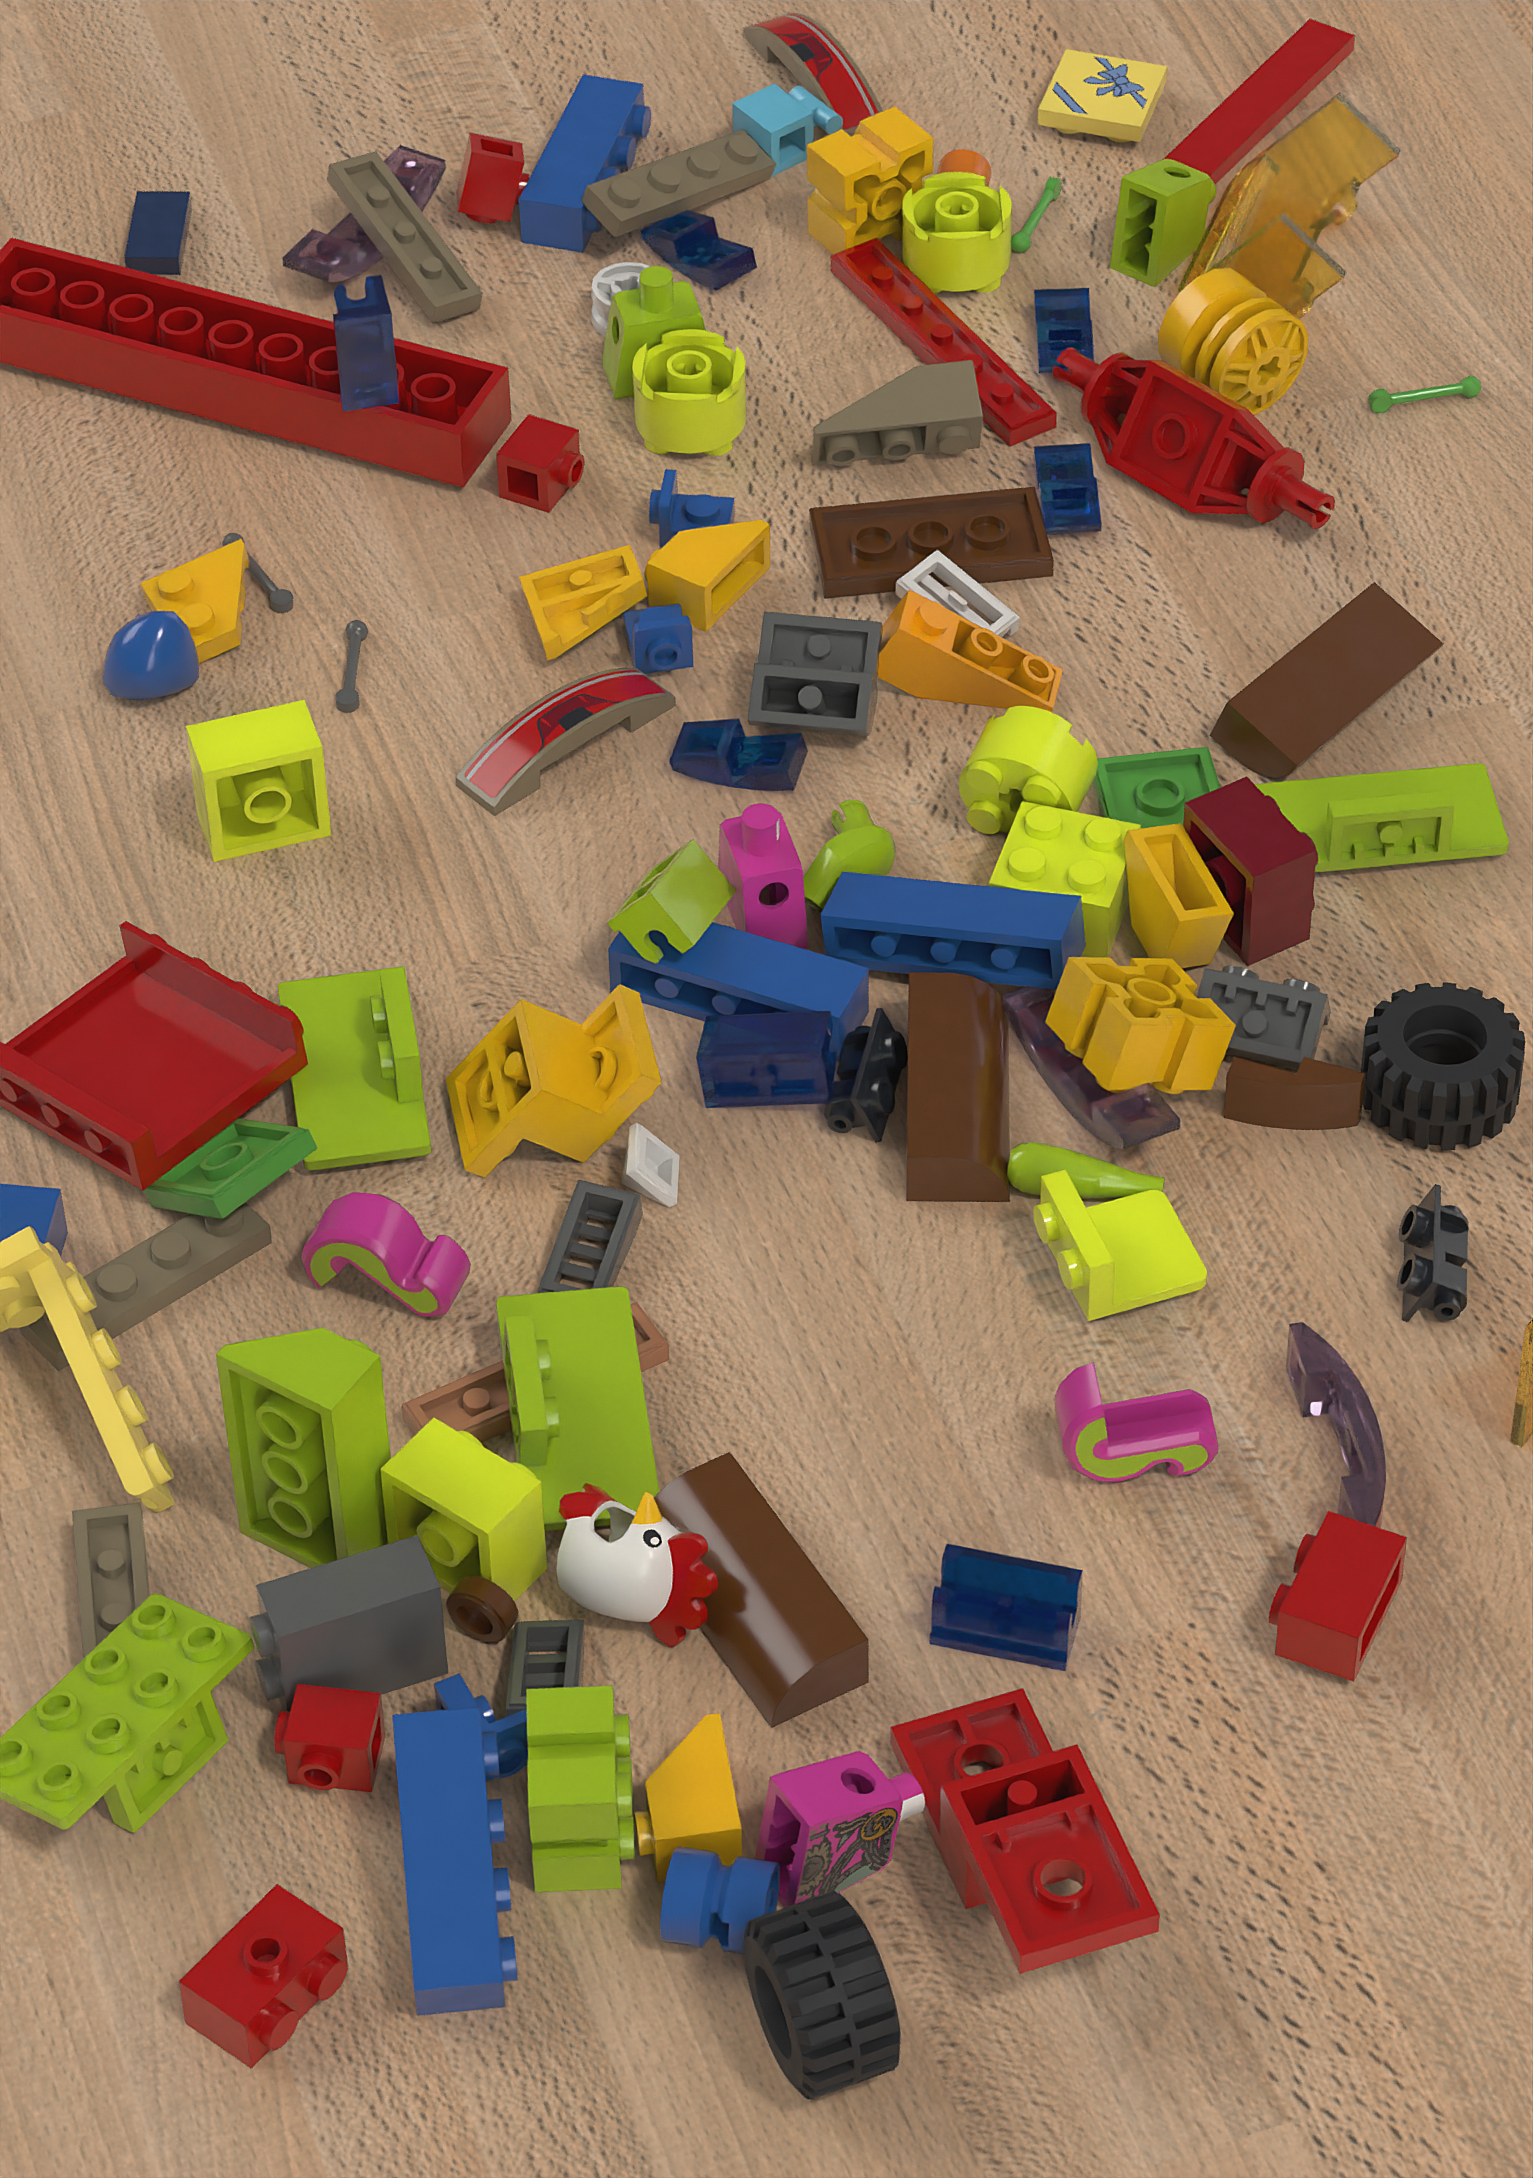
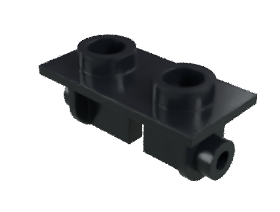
(868, 1078)
(1433, 1258)

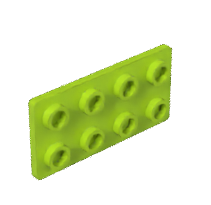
(1395, 816)
(362, 1069)
(577, 1395)
(125, 1719)

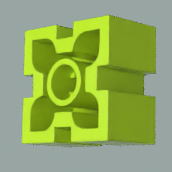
(578, 1788)

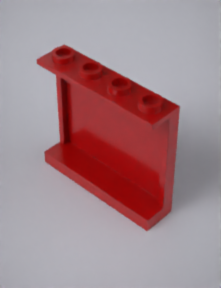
(149, 1060)

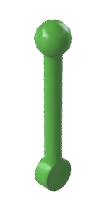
(1021, 240)
(1381, 400)

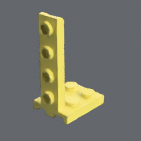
(39, 1281)

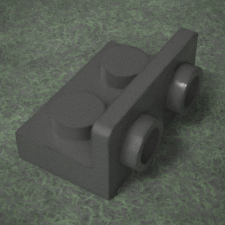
(1271, 1019)

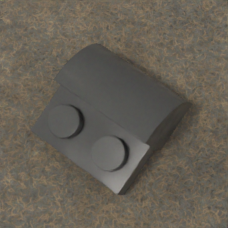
(816, 674)

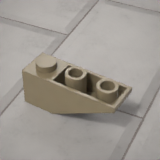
(914, 414)

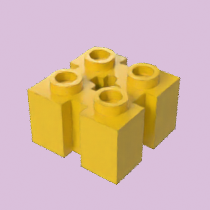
(865, 179)
(1139, 1024)

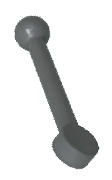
(280, 599)
(347, 698)

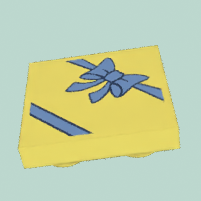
(1102, 96)

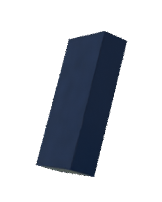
(158, 232)

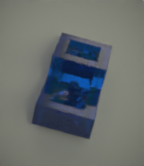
(695, 249)
(1062, 323)
(1067, 488)
(724, 756)

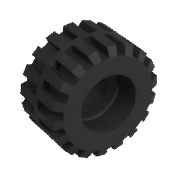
(1442, 1066)
(822, 1995)

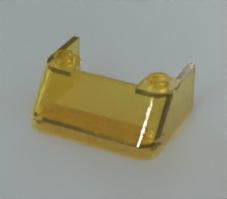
(1284, 201)

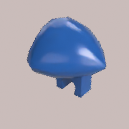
(151, 657)

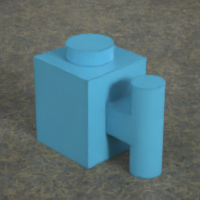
(783, 122)

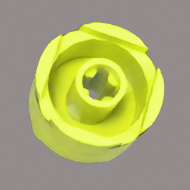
(957, 233)
(689, 393)
(1028, 760)

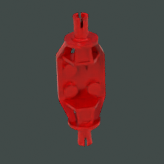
(1189, 440)

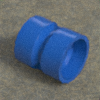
(715, 1899)

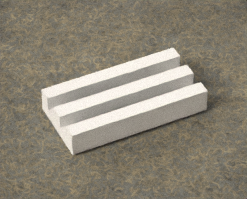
(922, 583)

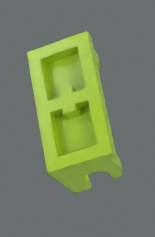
(675, 898)

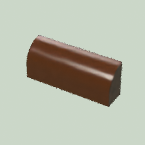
(1323, 684)
(957, 1090)
(772, 1608)

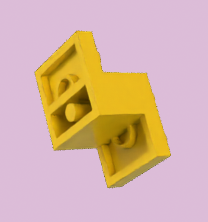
(552, 1081)

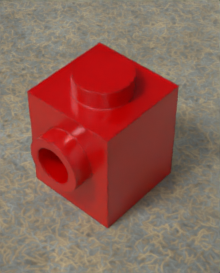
(491, 179)
(539, 463)
(332, 1738)

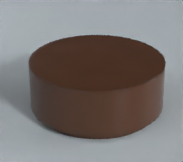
(482, 1609)

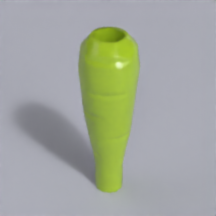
(1089, 1174)

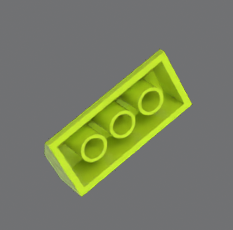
(306, 1443)

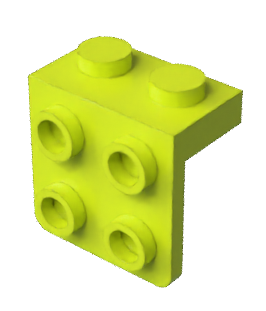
(1117, 1250)

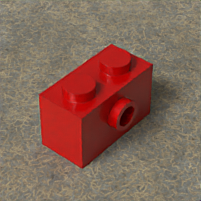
(1338, 1595)
(264, 1976)

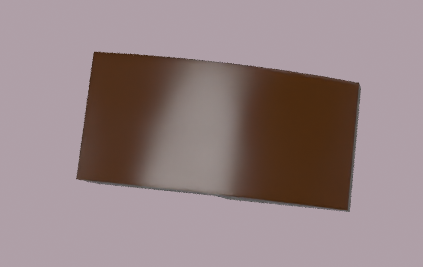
(1312, 1099)

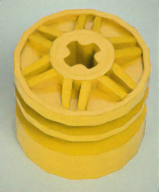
(1234, 339)

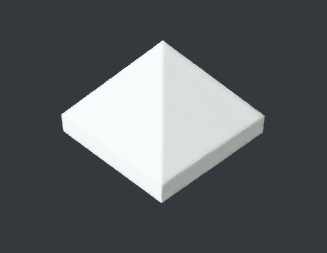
(650, 1166)

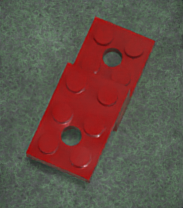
(1025, 1829)

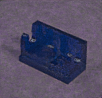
(365, 347)
(766, 1059)
(1006, 1607)

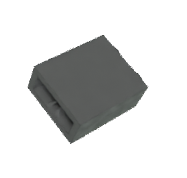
(352, 1624)

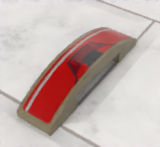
(817, 63)
(553, 726)

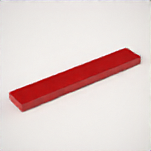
(1264, 99)
(942, 337)

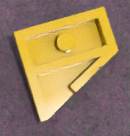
(206, 596)
(581, 596)

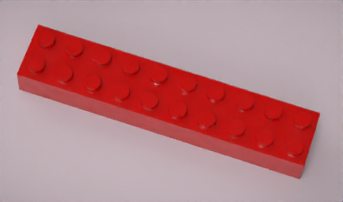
(241, 363)

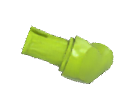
(856, 849)

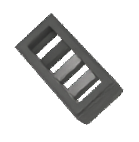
(602, 1204)
(544, 1670)

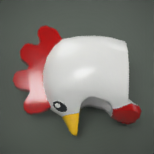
(643, 1571)

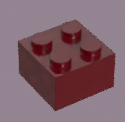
(1258, 865)

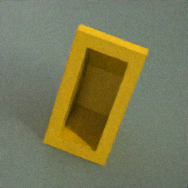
(708, 569)
(1173, 896)
(691, 1801)

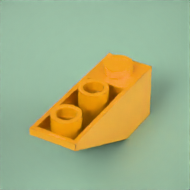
(957, 661)

